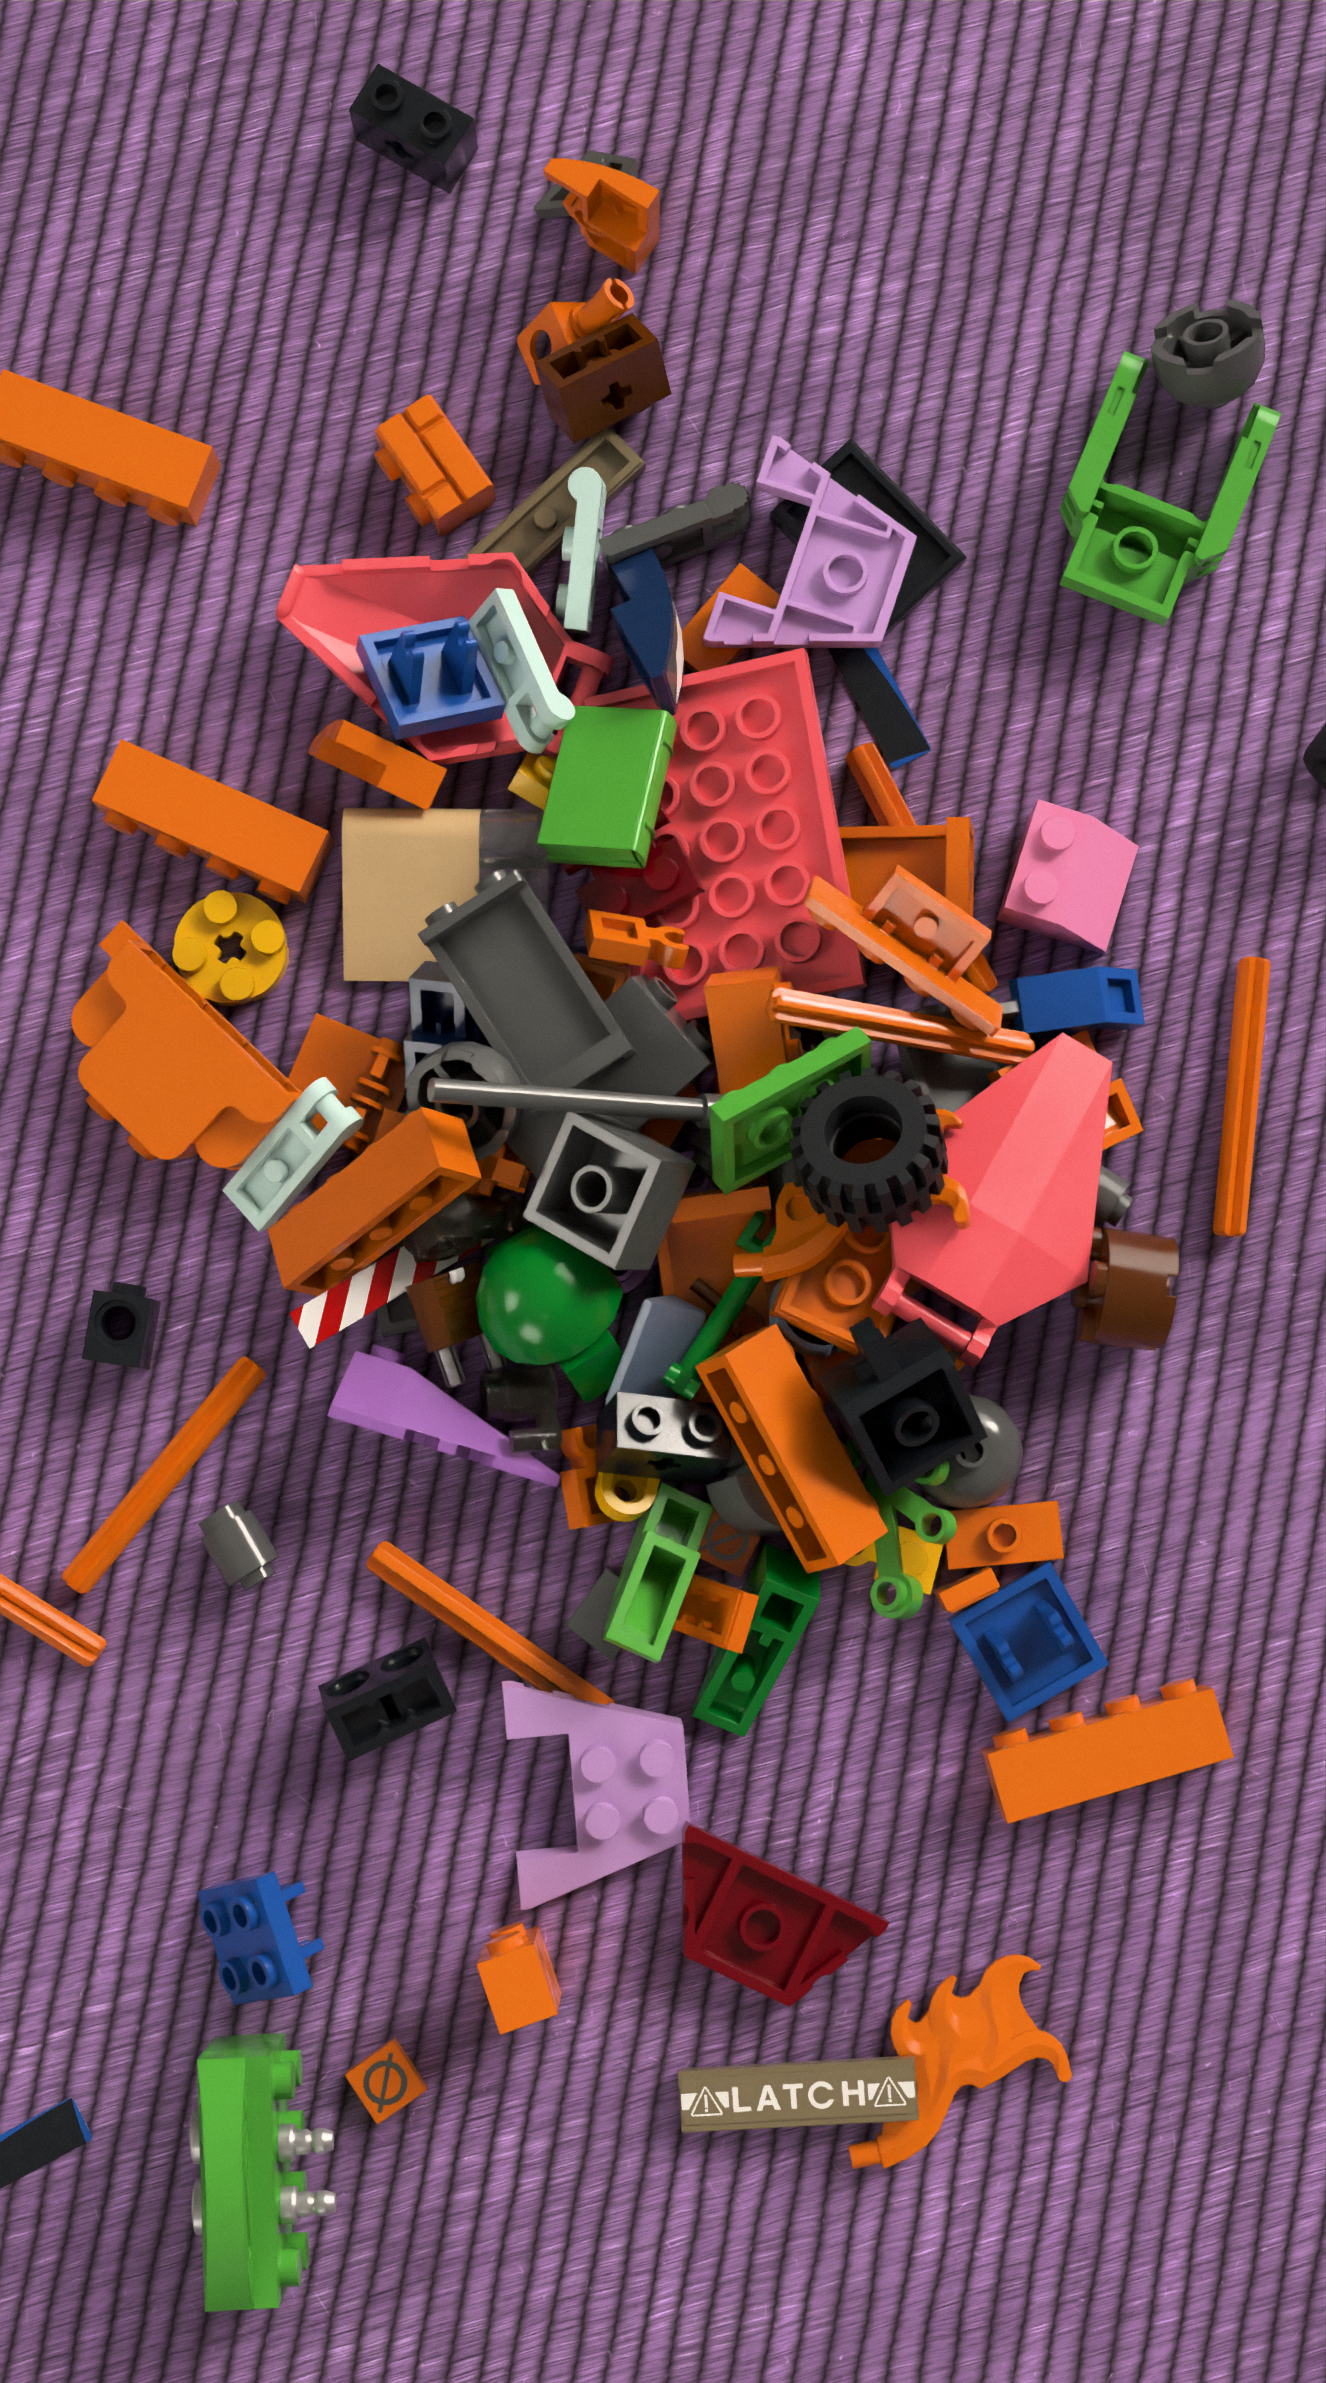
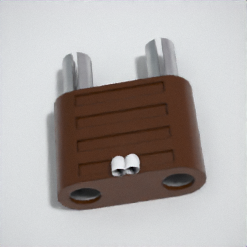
(448, 1316)

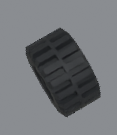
(860, 1111)

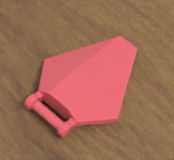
(338, 602)
(1032, 1195)

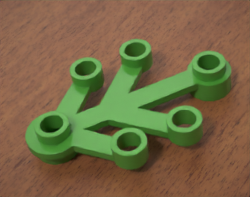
(888, 1550)

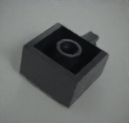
(901, 1403)

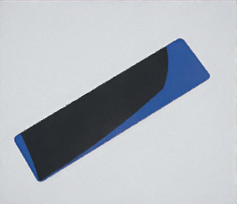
(881, 704)
(41, 2140)

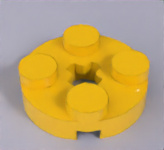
(220, 917)

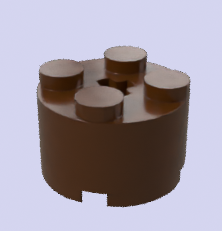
(1127, 1290)

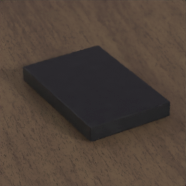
(934, 553)

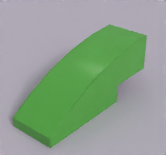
(657, 1573)

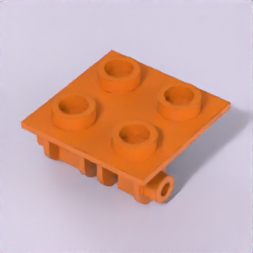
(361, 1068)

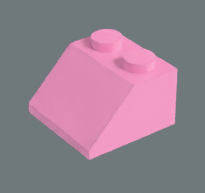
(1068, 877)

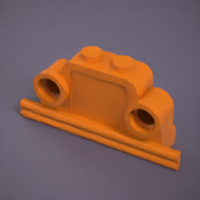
(173, 1063)

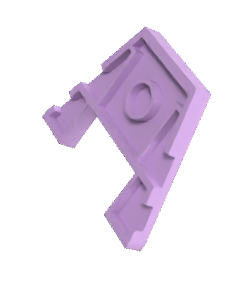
(840, 574)
(624, 1787)

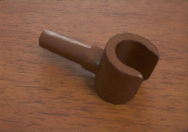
(712, 1297)

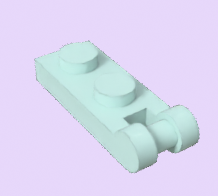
(582, 547)
(520, 671)
(292, 1155)

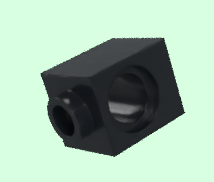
(137, 1348)

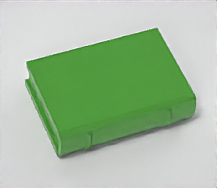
(607, 786)

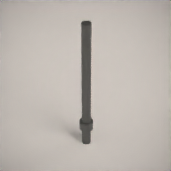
(573, 1100)

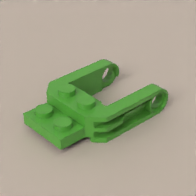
(1138, 547)

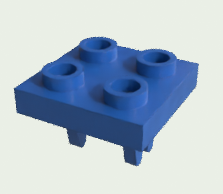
(430, 677)
(1028, 1641)
(256, 1938)

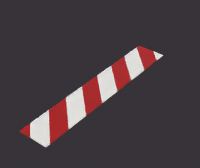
(365, 1293)

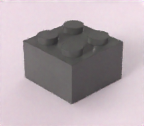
(609, 1190)

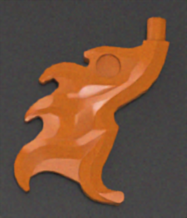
(808, 1238)
(958, 2045)

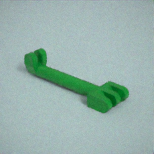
(684, 1377)

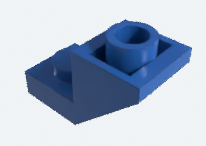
(1077, 1001)

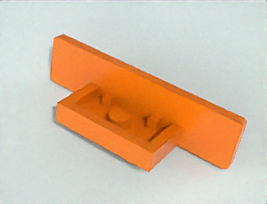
(918, 937)

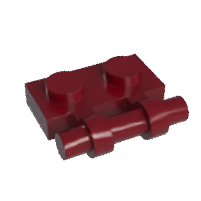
(644, 892)

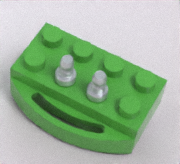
(245, 2181)

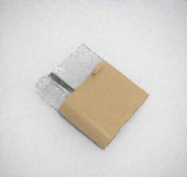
(413, 862)

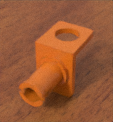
(574, 320)

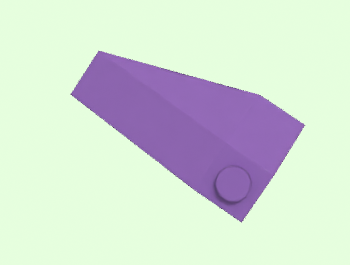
(410, 1407)

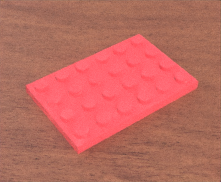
(757, 824)

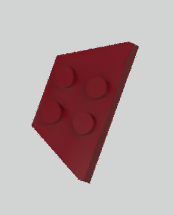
(764, 1920)

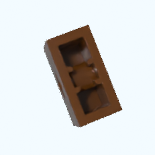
(603, 378)

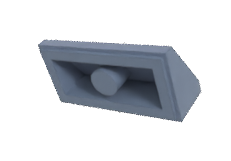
(658, 1338)

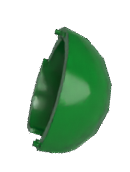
(544, 1298)

